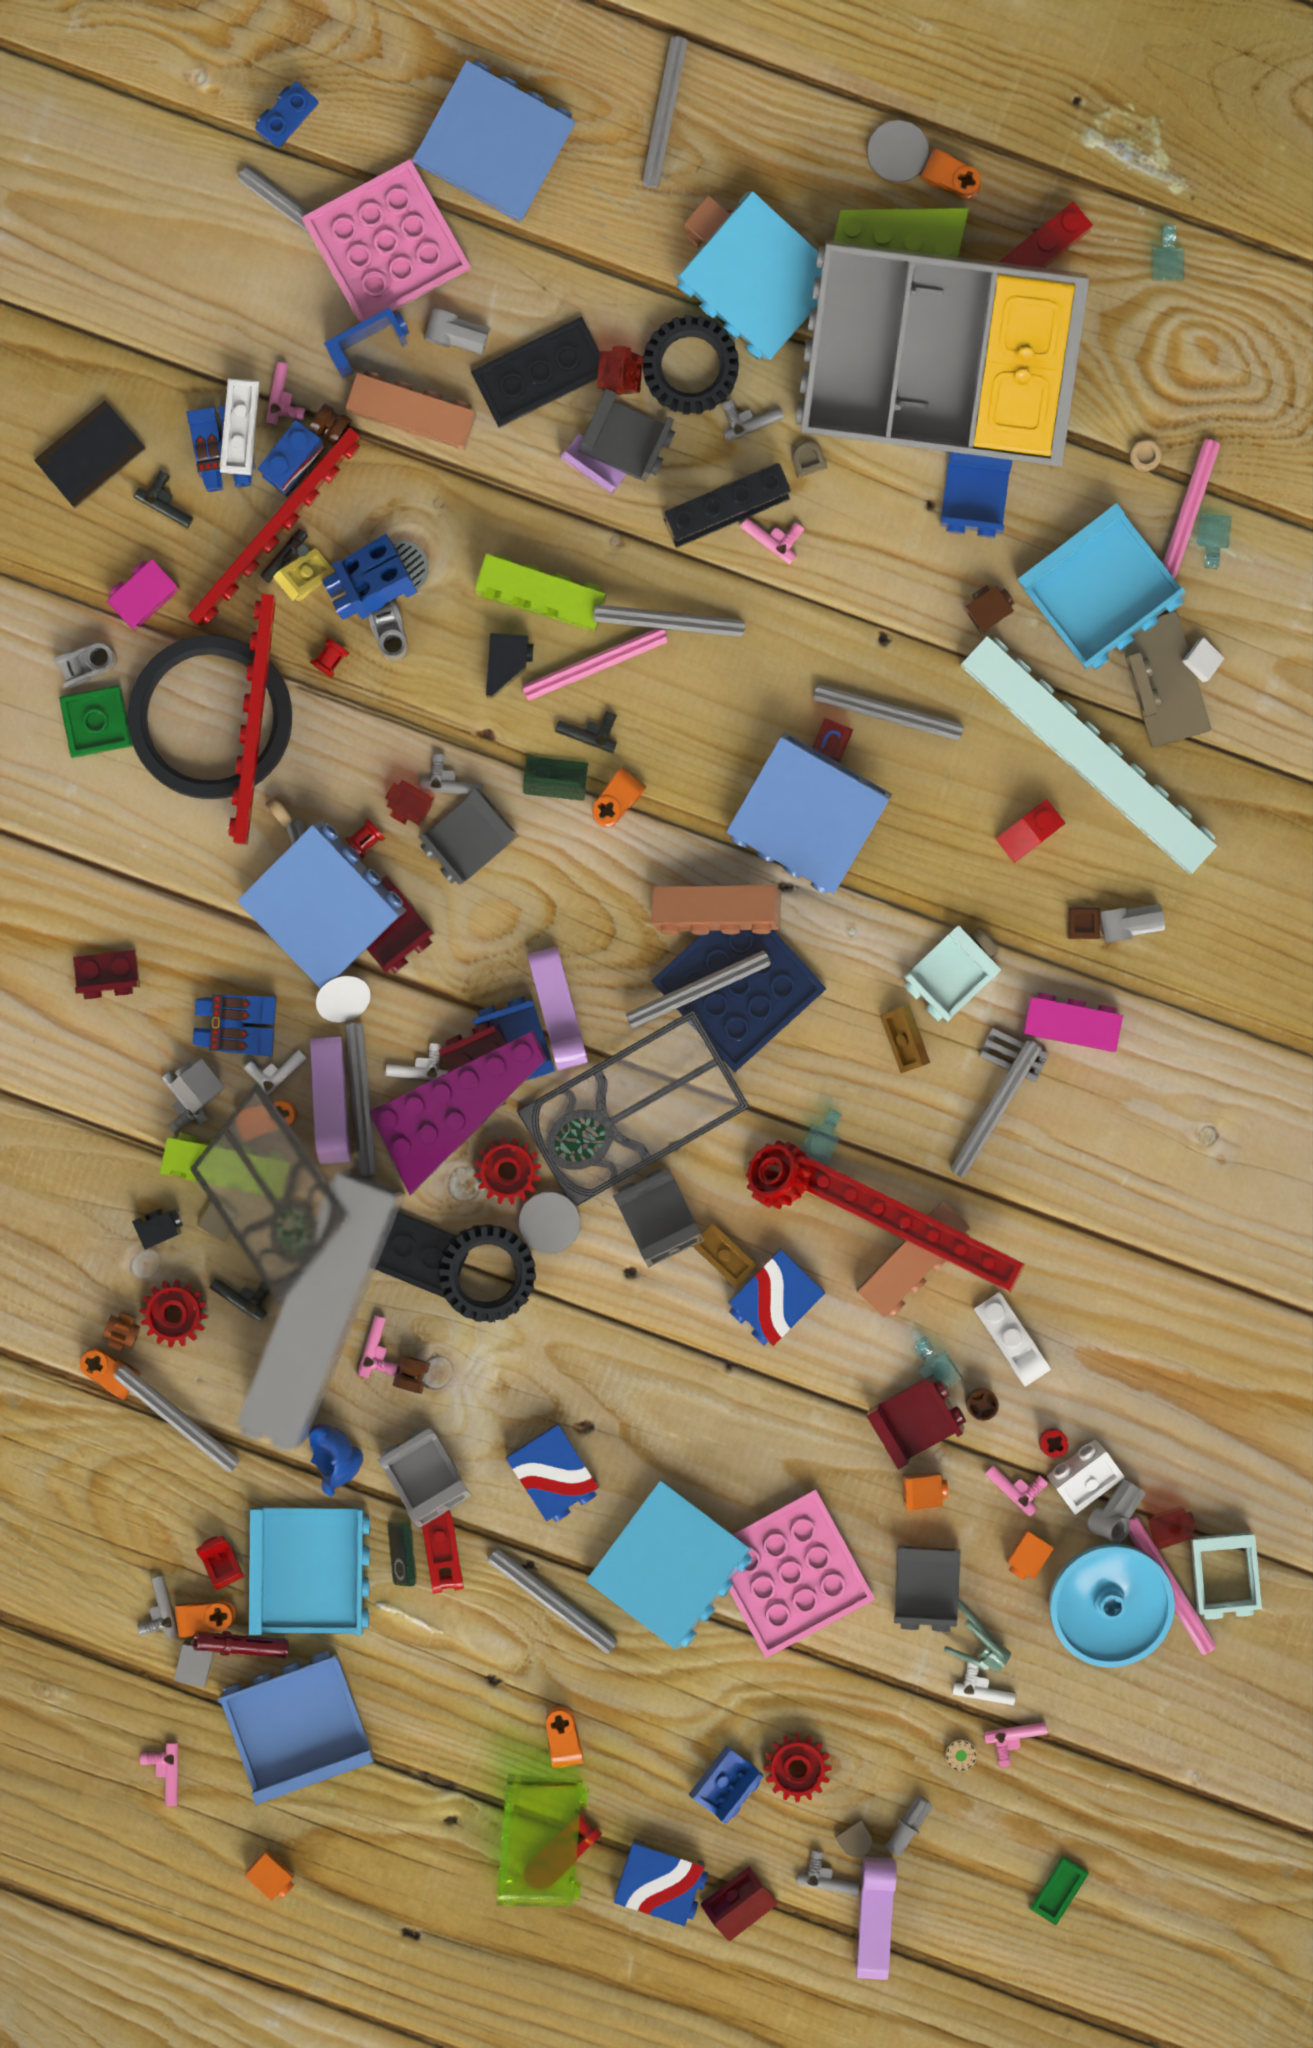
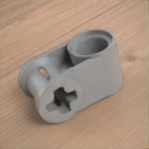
(387, 624)
(83, 664)

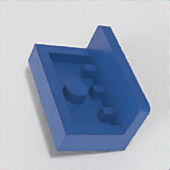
(287, 114)
(726, 1784)

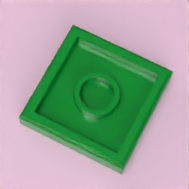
(95, 721)

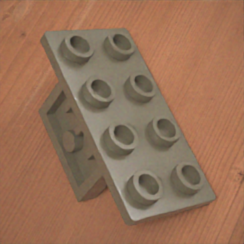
(1164, 684)

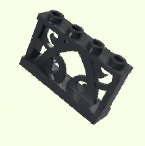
(727, 505)

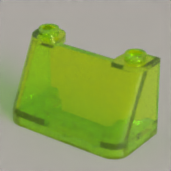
(540, 1841)

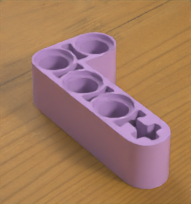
(557, 1008)
(329, 1100)
(875, 1917)

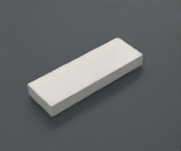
(239, 426)

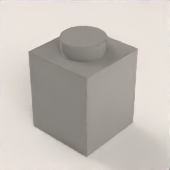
(196, 1085)
(193, 1665)

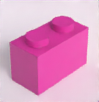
(142, 593)

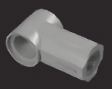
(447, 330)
(1125, 922)
(1113, 1519)

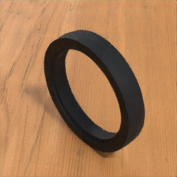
(144, 689)

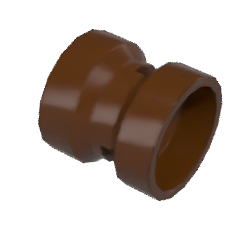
(330, 424)
(412, 1367)
(982, 1404)

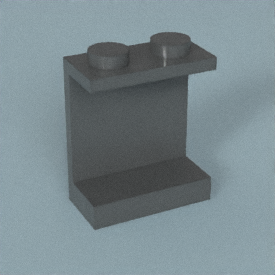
(626, 438)
(468, 837)
(658, 1217)
(927, 1587)

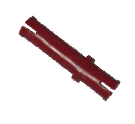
(228, 1643)

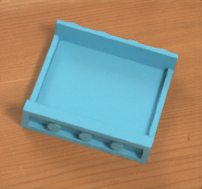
(754, 277)
(1102, 588)
(670, 1566)
(308, 1570)

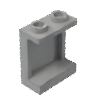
(424, 1476)

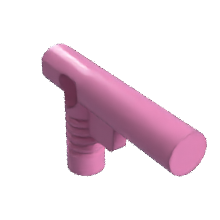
(281, 398)
(774, 539)
(376, 1352)
(1018, 1489)
(1011, 1739)
(166, 1770)

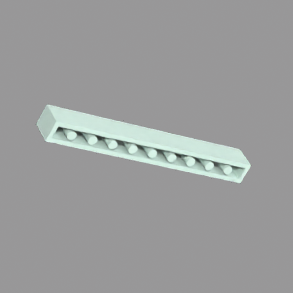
(1089, 755)

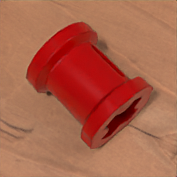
(329, 657)
(362, 833)
(1053, 1433)

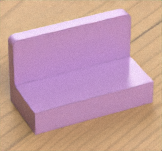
(597, 472)

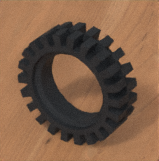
(701, 329)
(499, 1308)

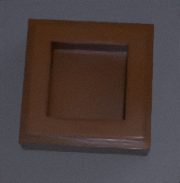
(1083, 923)

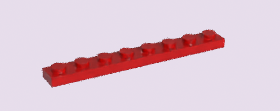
(267, 538)
(254, 706)
(913, 1226)

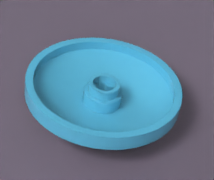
(1111, 1605)

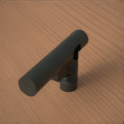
(162, 501)
(293, 546)
(592, 732)
(243, 1298)

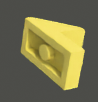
(303, 575)

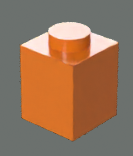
(1028, 1555)
(270, 1875)

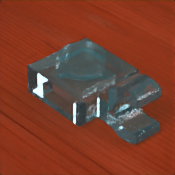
(1168, 260)
(1213, 534)
(820, 1142)
(935, 1364)

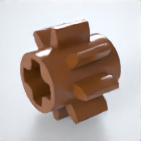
(121, 1331)

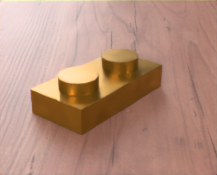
(905, 1039)
(725, 1255)

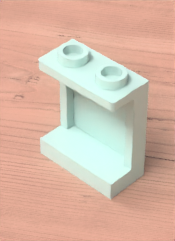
(950, 974)

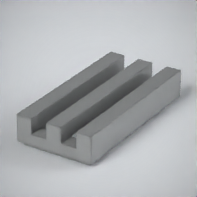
(990, 1044)

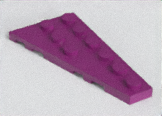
(442, 1114)

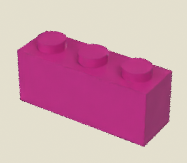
(1073, 1022)

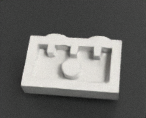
(1085, 1476)

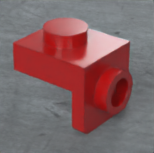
(220, 1561)

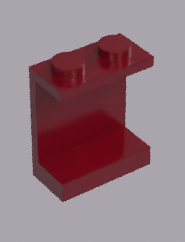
(402, 937)
(916, 1419)

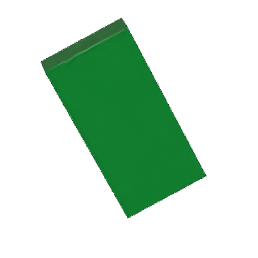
(1059, 1890)

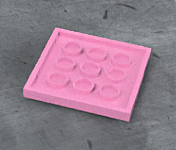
(386, 242)
(797, 1575)

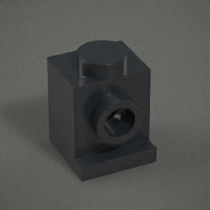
(158, 1227)

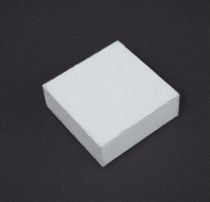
(1203, 659)

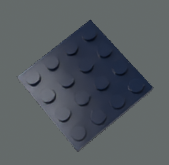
(752, 1009)

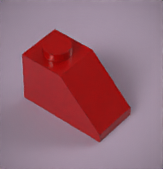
(1030, 831)

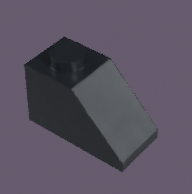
(506, 660)

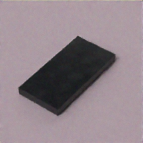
(538, 372)

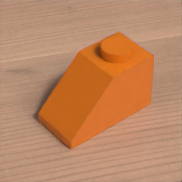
(924, 1490)

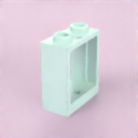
(1222, 1542)

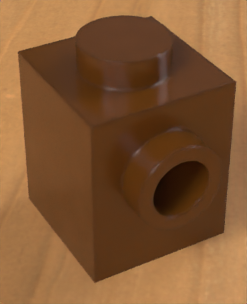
(989, 607)

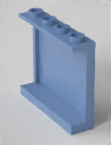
(494, 140)
(808, 813)
(322, 904)
(296, 1727)

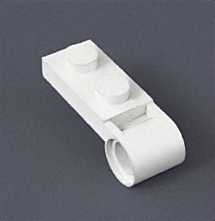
(1012, 1339)

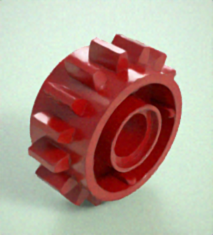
(778, 1174)
(492, 1178)
(157, 1318)
(800, 1784)

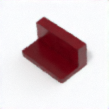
(738, 1904)

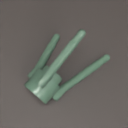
(992, 1652)

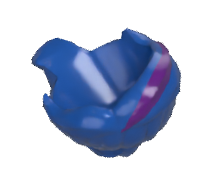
(334, 1456)

